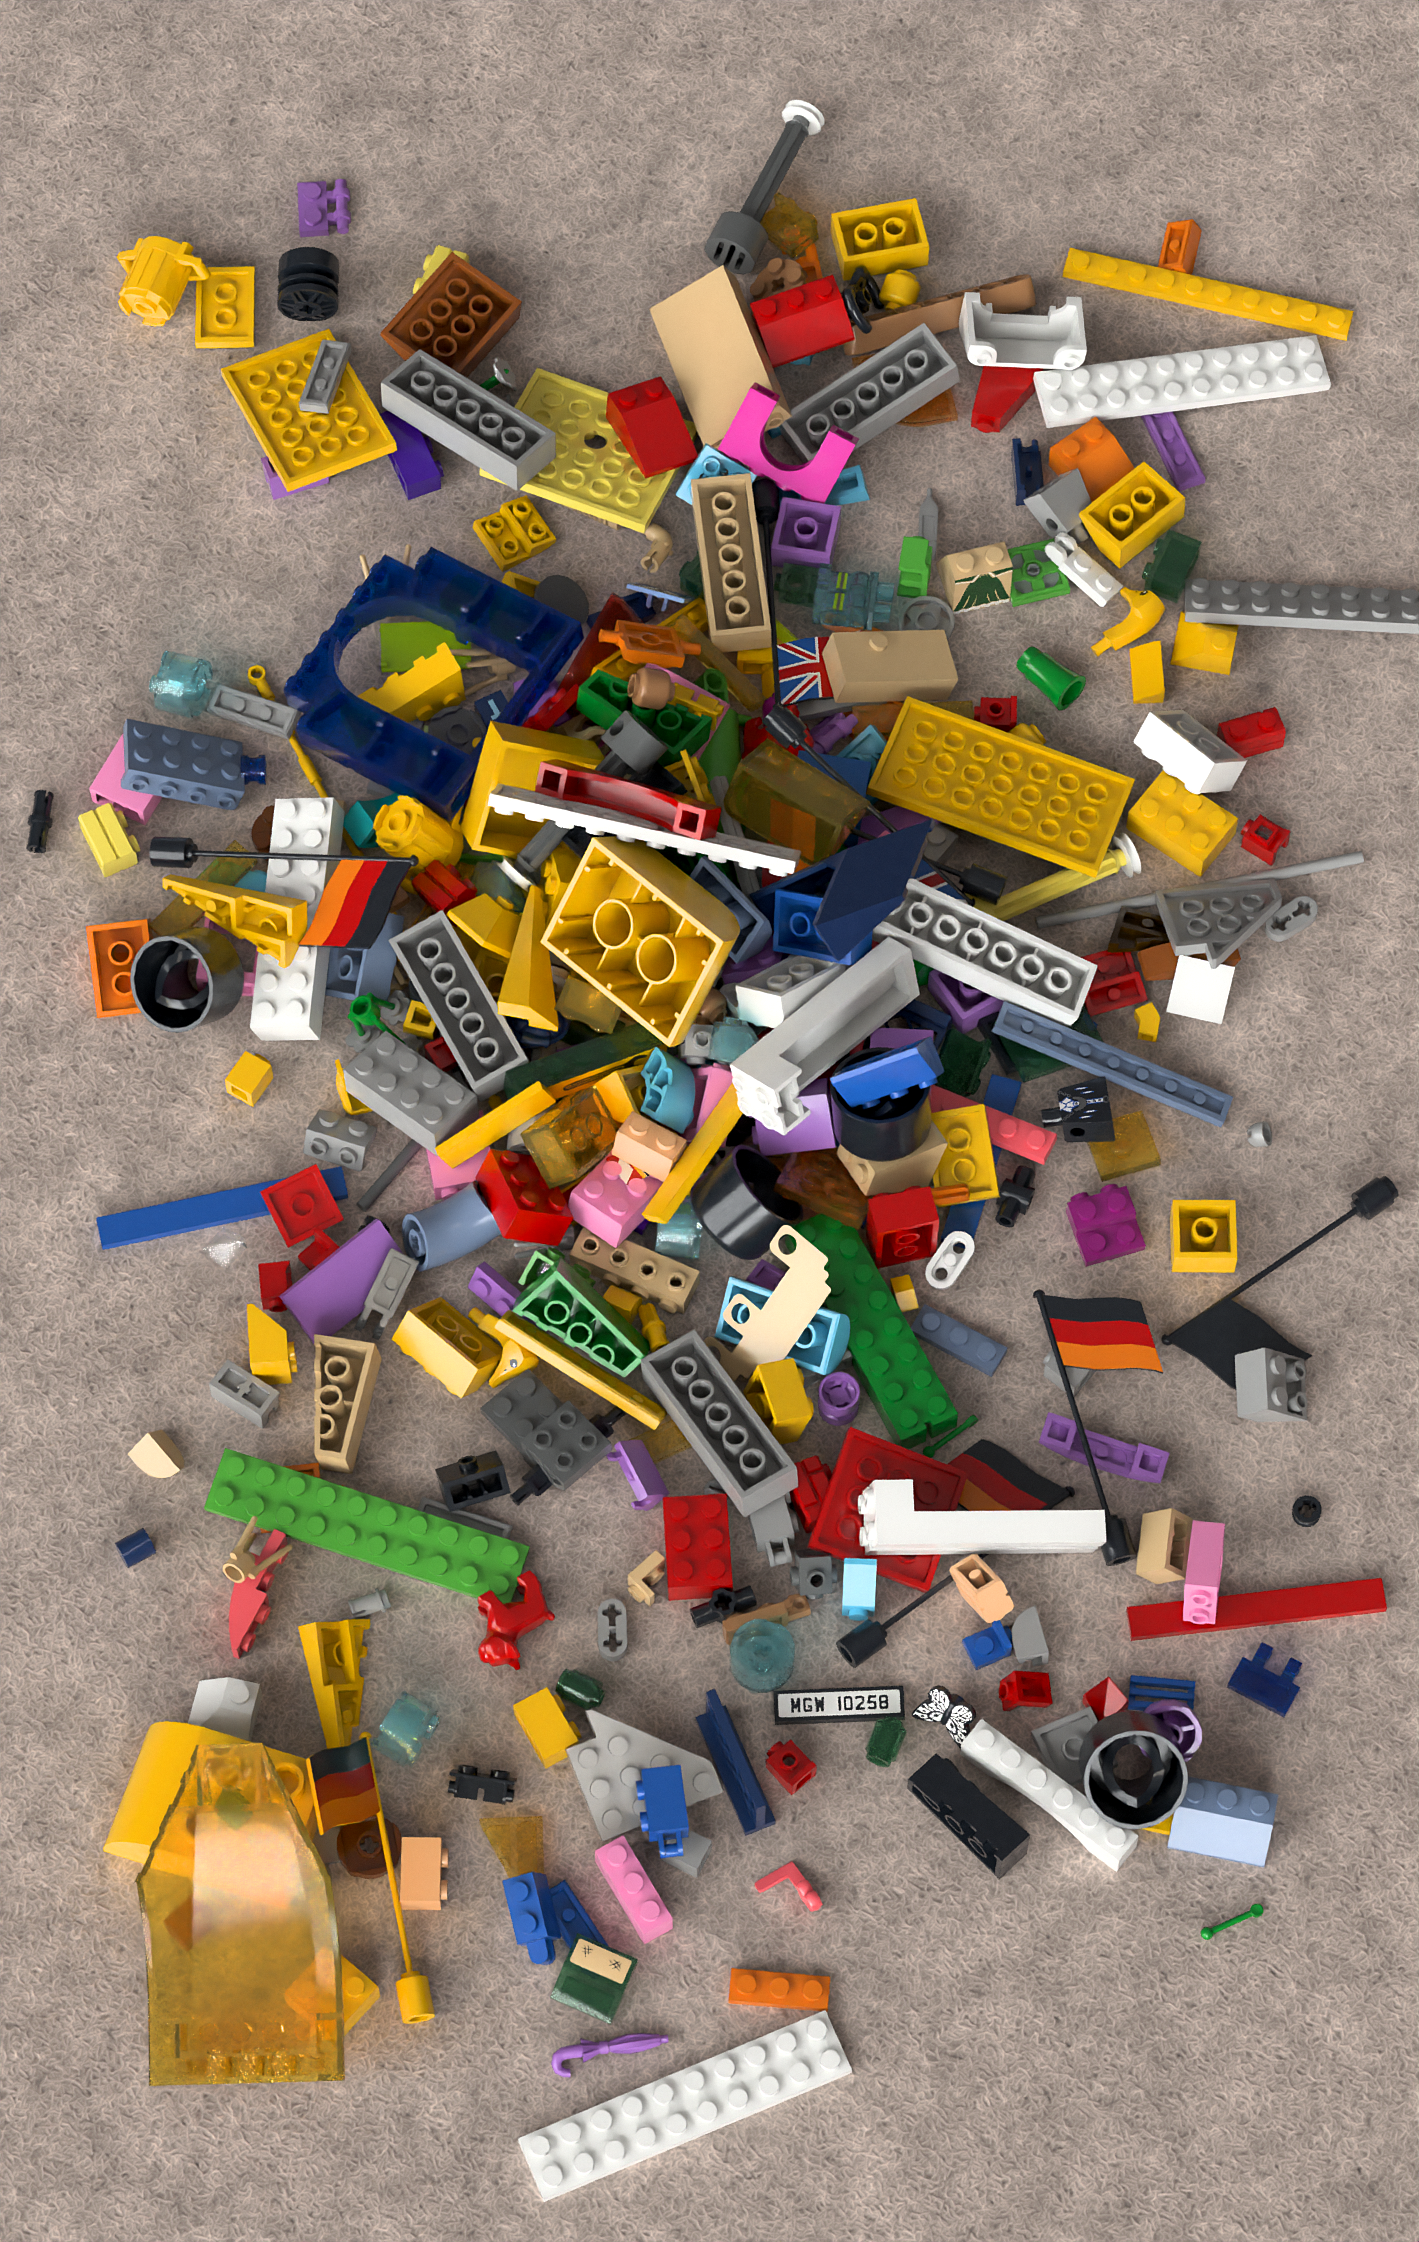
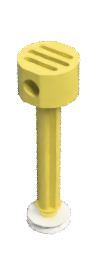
(1063, 882)

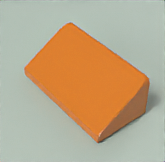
(1180, 246)

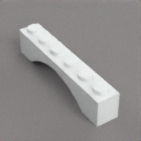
(1015, 1767)

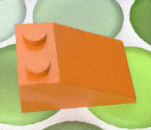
(1095, 455)
(111, 958)

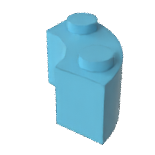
(668, 1090)

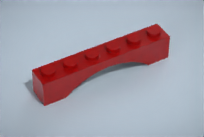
(596, 788)

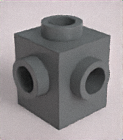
(813, 1573)

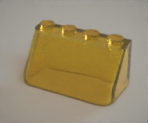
(792, 803)

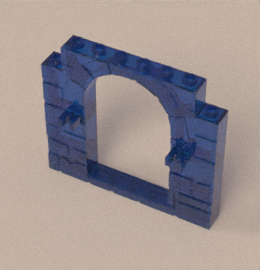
(473, 609)

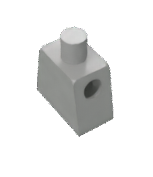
(1059, 505)

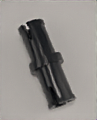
(40, 821)

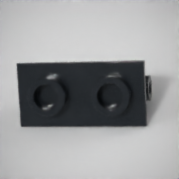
(469, 1781)

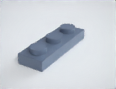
(958, 1340)

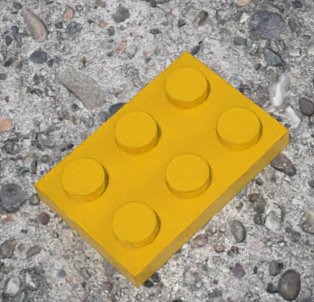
(226, 308)
(968, 1153)

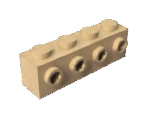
(637, 1271)

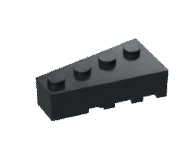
(969, 1815)

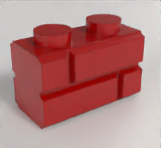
(1253, 732)
(443, 888)
(811, 1489)

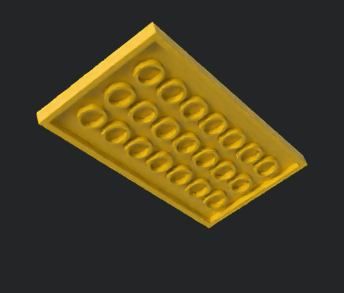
(1001, 786)

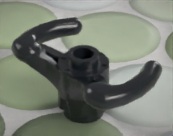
(858, 299)

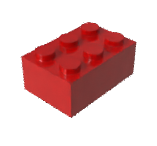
(522, 1200)
(902, 1226)
(697, 1546)

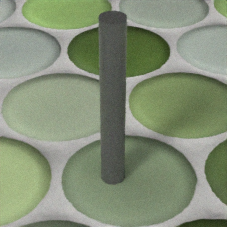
(388, 1175)

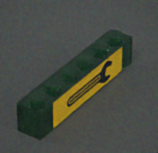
(586, 1062)

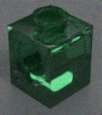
(799, 574)

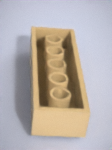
(731, 563)

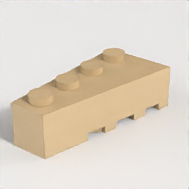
(342, 1397)

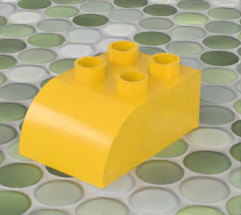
(642, 934)
(157, 1780)

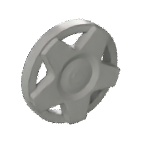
(929, 617)

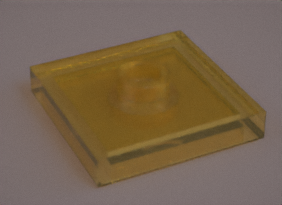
(1131, 1150)

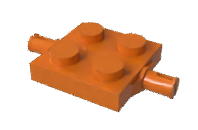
(649, 644)

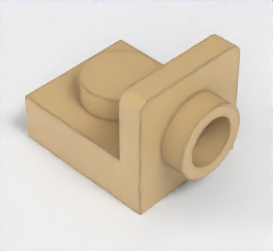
(647, 1572)

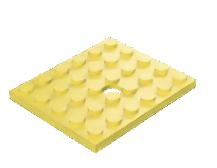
(585, 478)

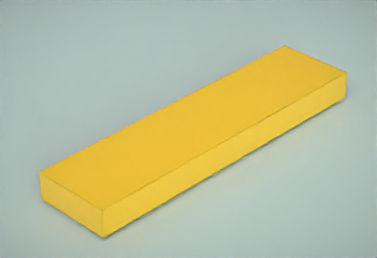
(495, 1124)

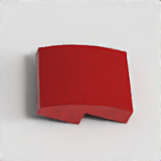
(1114, 983)

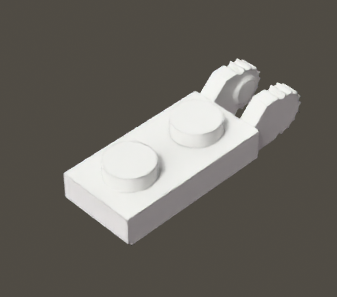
(1082, 569)

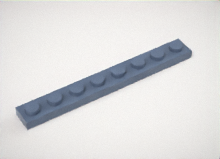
(1112, 1063)

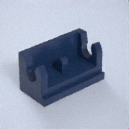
(1026, 469)

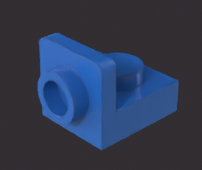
(989, 1645)

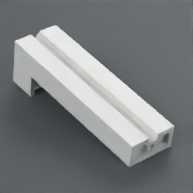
(821, 1034)
(897, 1529)

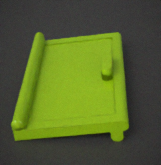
(410, 640)

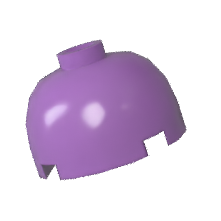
(1181, 1721)

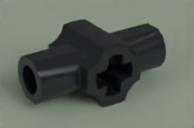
(1015, 1196)
(709, 1611)

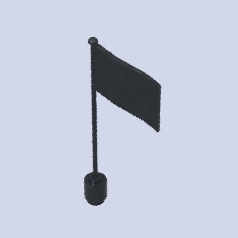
(1231, 1329)

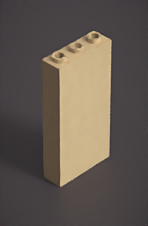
(715, 353)

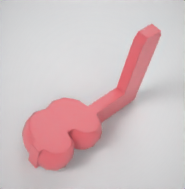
(802, 1885)

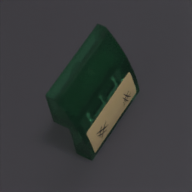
(594, 1978)

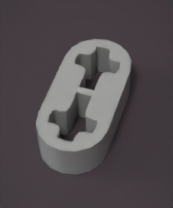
(1294, 924)
(604, 1630)

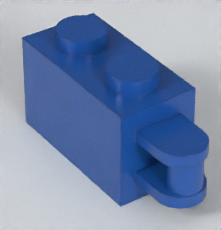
(664, 1808)
(533, 1915)

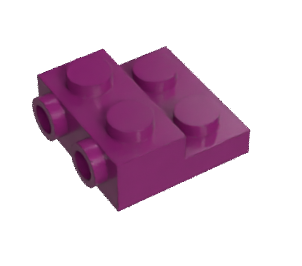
(1104, 1224)

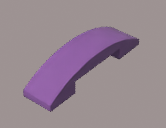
(1109, 1454)

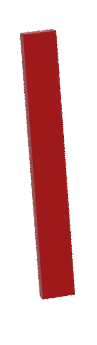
(1262, 1609)

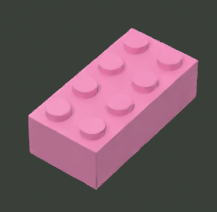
(609, 1205)

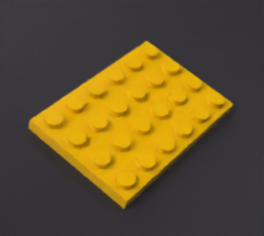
(306, 443)

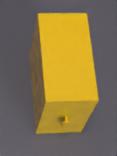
(513, 758)

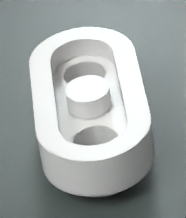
(947, 1259)

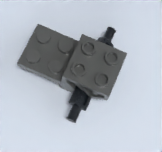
(549, 1434)

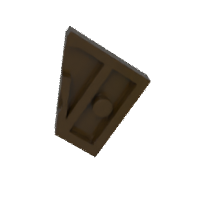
(1137, 931)

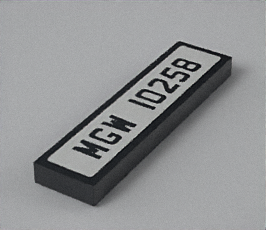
(838, 1705)

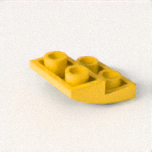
(514, 533)

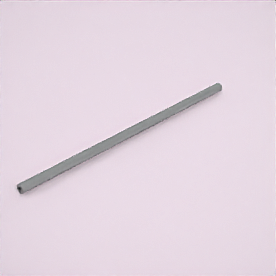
(1149, 899)

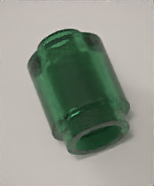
(580, 1689)
(885, 1741)

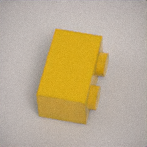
(546, 1726)

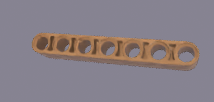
(940, 313)

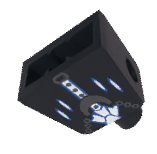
(1083, 1112)

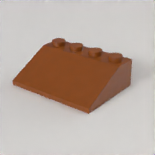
(454, 317)

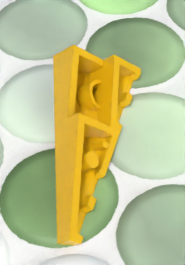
(263, 918)
(528, 978)
(333, 1666)

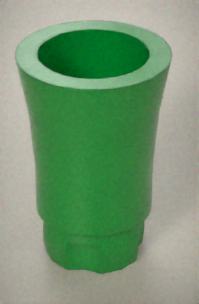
(1051, 677)

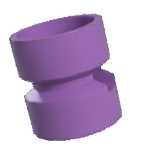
(838, 1398)

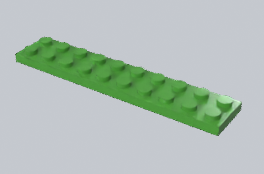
(366, 1527)

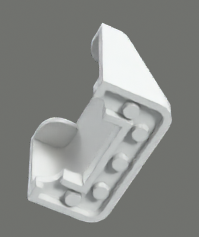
(1023, 340)

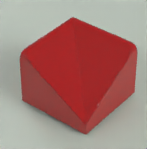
(1105, 1699)

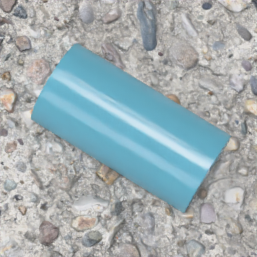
(817, 1348)

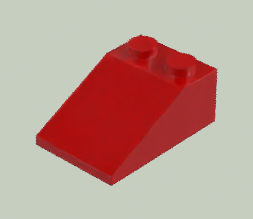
(651, 427)

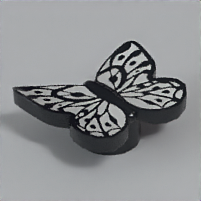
(949, 1710)

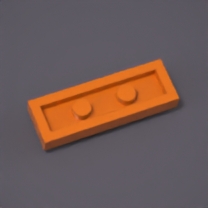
(779, 1989)

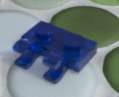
(1264, 1686)

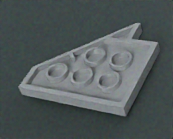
(1216, 916)
(613, 1764)

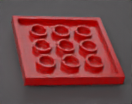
(857, 1466)

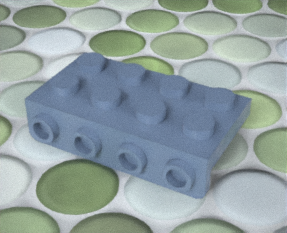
(182, 765)

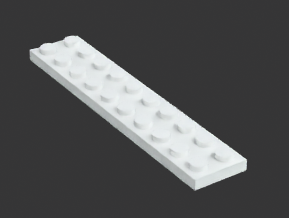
(1181, 381)
(629, 827)
(684, 2105)

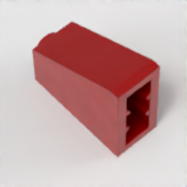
(1001, 396)

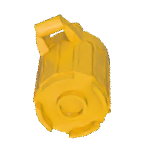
(157, 277)
(414, 829)

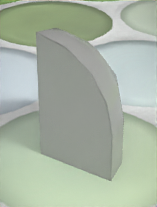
(1029, 1638)

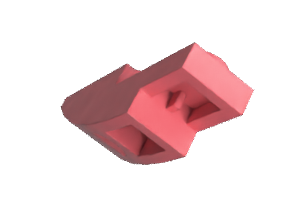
(248, 1602)

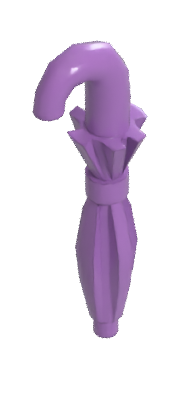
(587, 2049)

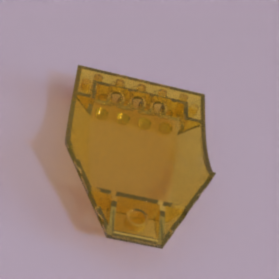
(239, 1932)

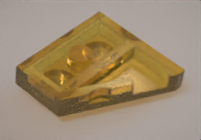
(516, 1843)

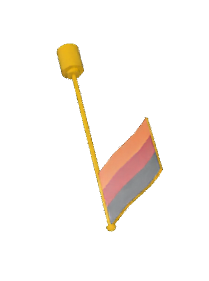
(348, 1793)

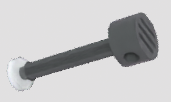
(739, 235)
(632, 746)

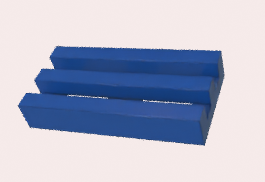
(1160, 1683)

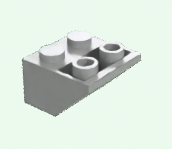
(1270, 1386)

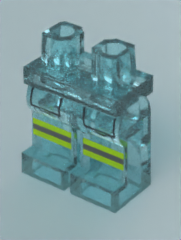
(851, 598)

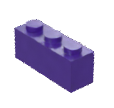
(413, 458)

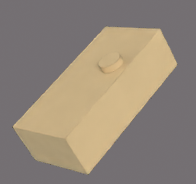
(889, 666)

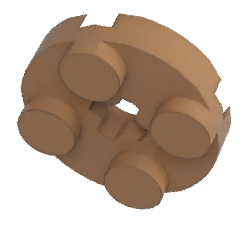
(777, 273)

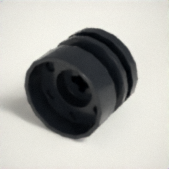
(308, 284)

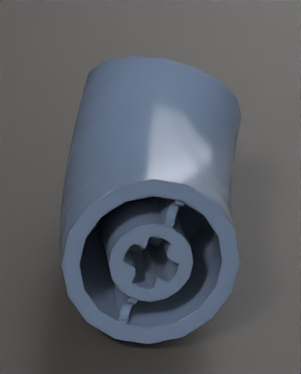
(449, 1228)

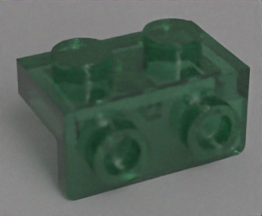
(962, 1063)

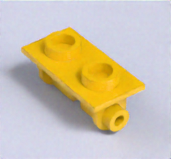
(703, 705)

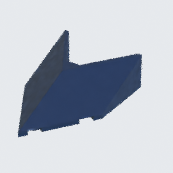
(862, 889)

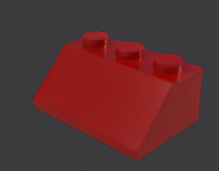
(802, 321)

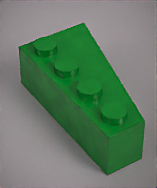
(606, 698)
(582, 1317)

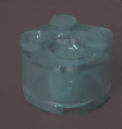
(181, 684)
(681, 1234)
(770, 1640)
(404, 1730)

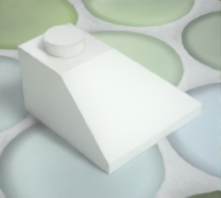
(227, 1706)

